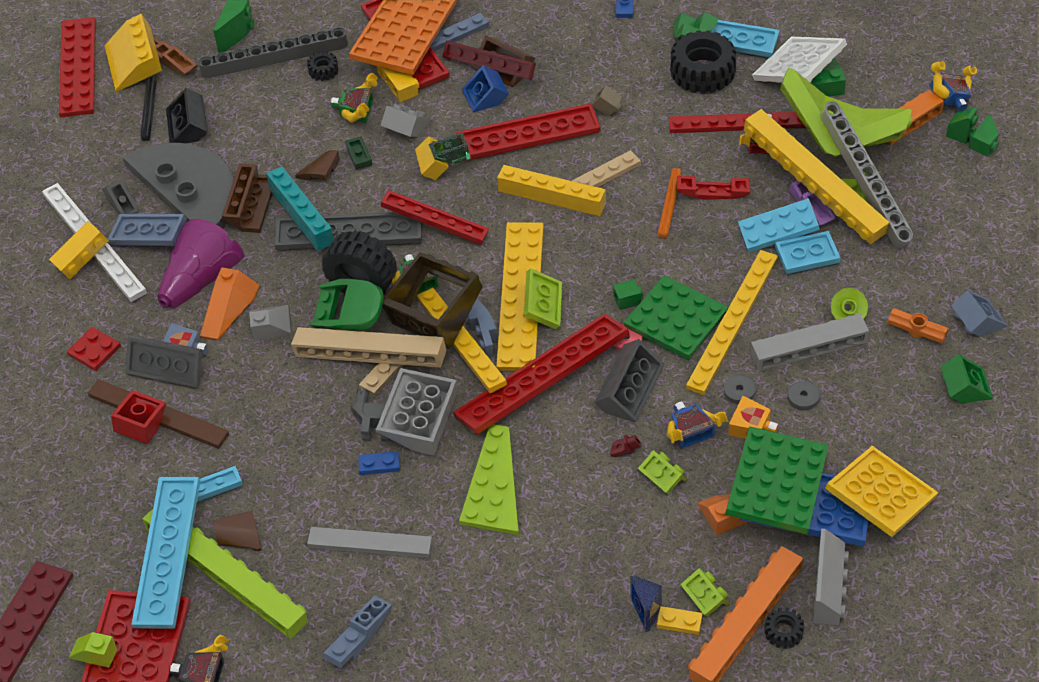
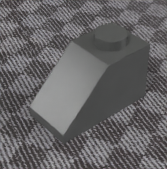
(120, 198)

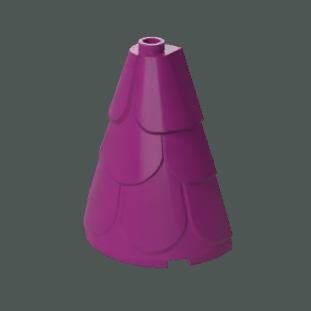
(196, 261)

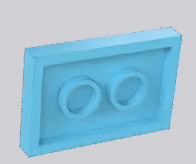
(807, 252)

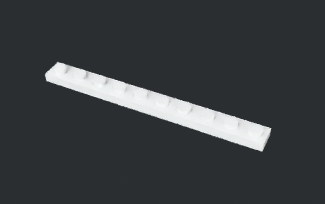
(105, 256)

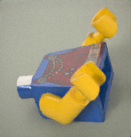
(952, 88)
(692, 424)

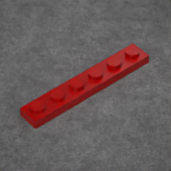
(434, 217)

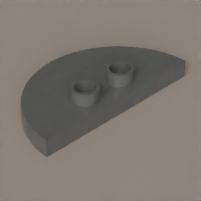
(184, 178)

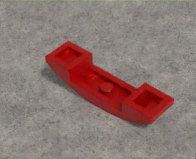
(713, 190)

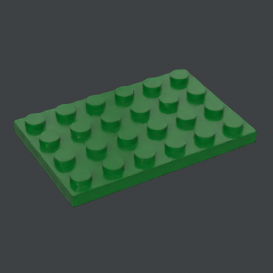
(777, 480)

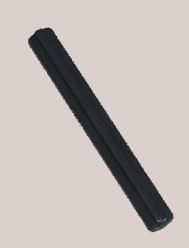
(148, 109)

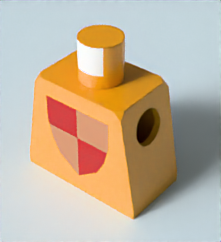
(750, 414)

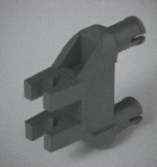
(367, 414)

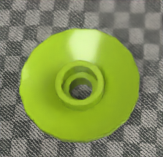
(850, 296)

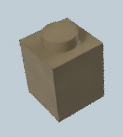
(607, 101)

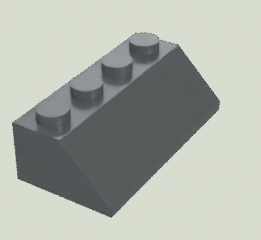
(629, 381)

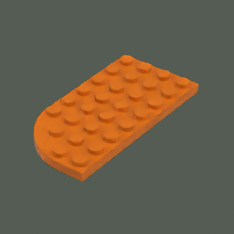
(401, 33)

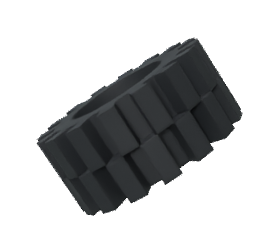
(322, 72)
(784, 638)

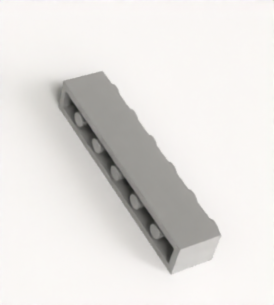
(809, 342)

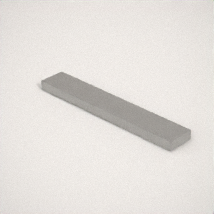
(370, 542)

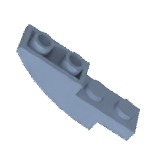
(482, 322)
(359, 633)

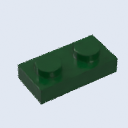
(358, 152)

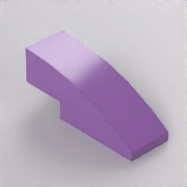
(822, 212)

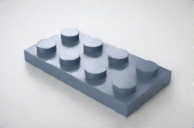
(147, 229)

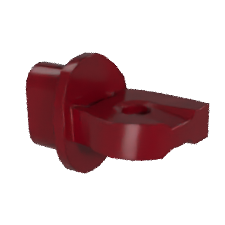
(625, 446)

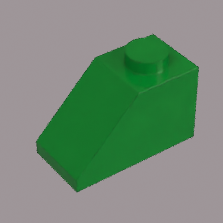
(985, 137)

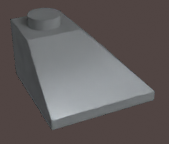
(270, 322)

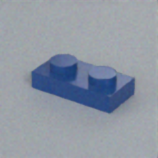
(379, 463)

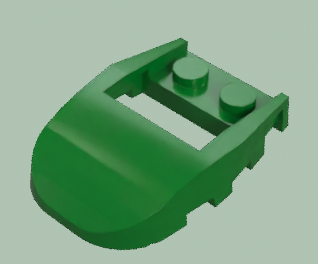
(359, 309)

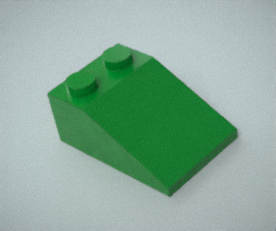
(233, 24)
(830, 80)

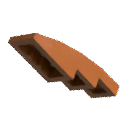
(174, 58)

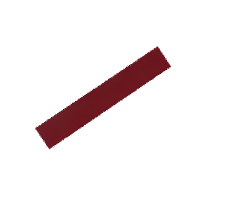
(489, 59)

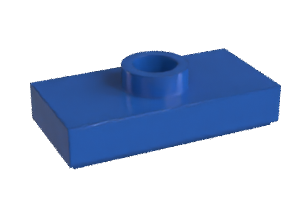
(624, 9)

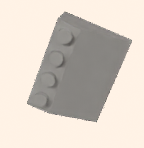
(418, 410)

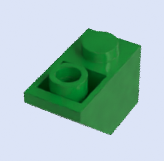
(962, 125)

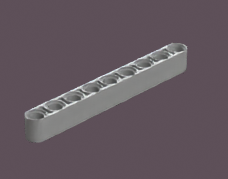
(865, 165)

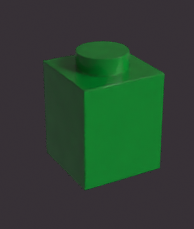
(627, 294)

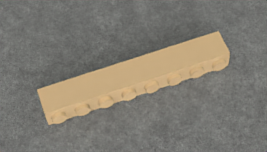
(369, 347)

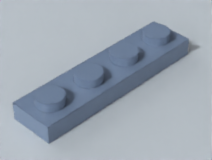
(460, 30)

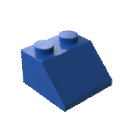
(485, 89)

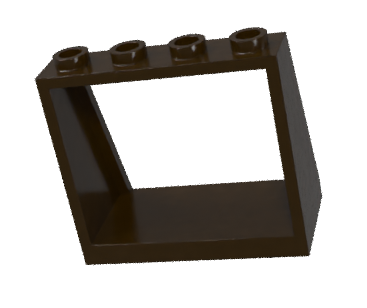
(401, 295)

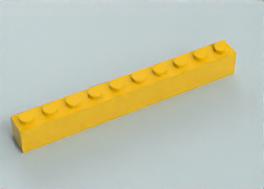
(816, 176)

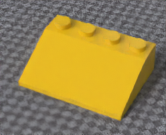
(132, 53)

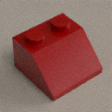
(138, 416)

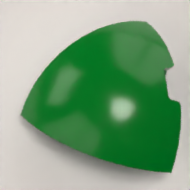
(685, 24)

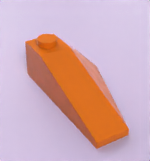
(229, 298)
(714, 511)

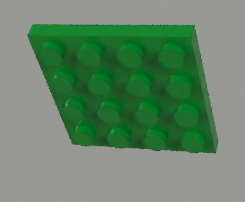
(676, 317)

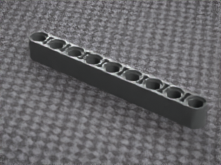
(272, 52)

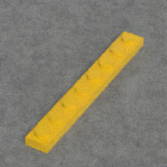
(465, 345)

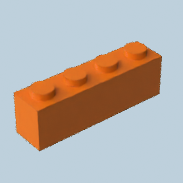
(924, 108)

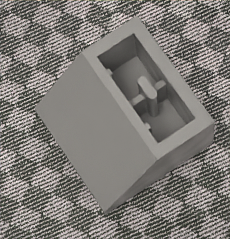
(404, 120)

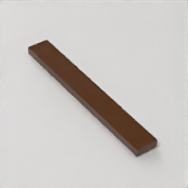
(171, 418)

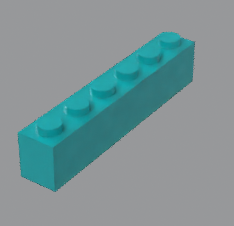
(300, 208)

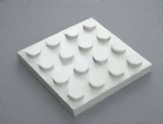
(802, 54)

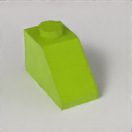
(94, 649)

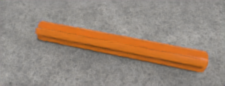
(669, 204)

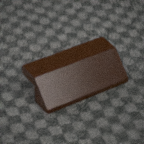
(247, 199)

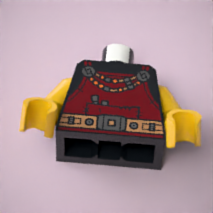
(203, 664)

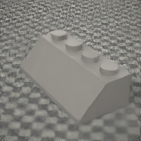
(830, 579)

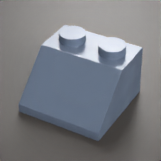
(977, 314)

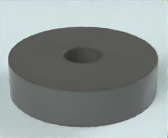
(738, 382)
(803, 388)

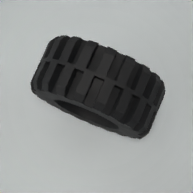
(698, 76)
(359, 258)

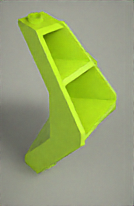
(870, 125)

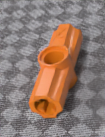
(918, 325)

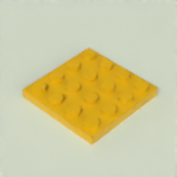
(881, 491)

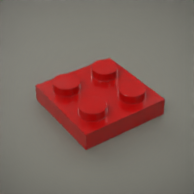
(93, 348)

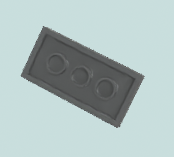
(163, 361)

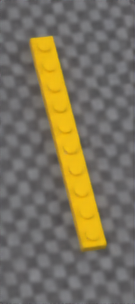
(731, 322)

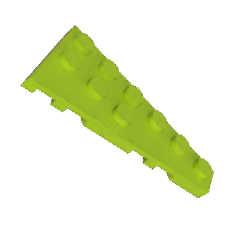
(492, 490)

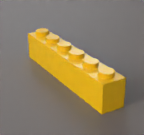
(551, 190)

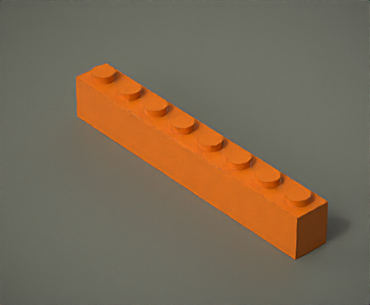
(746, 617)

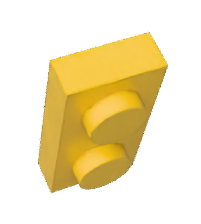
(679, 620)

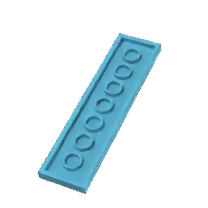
(166, 553)

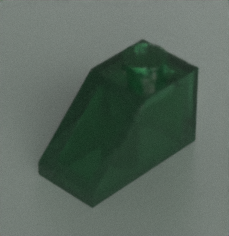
(451, 149)

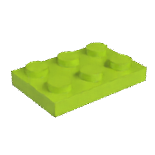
(543, 298)

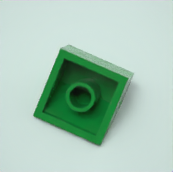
(965, 380)

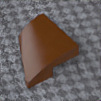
(320, 167)
(237, 531)

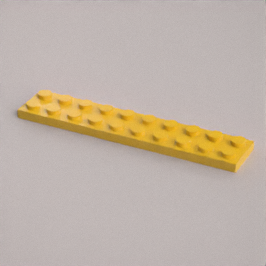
(516, 332)

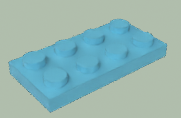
(749, 38)
(778, 225)

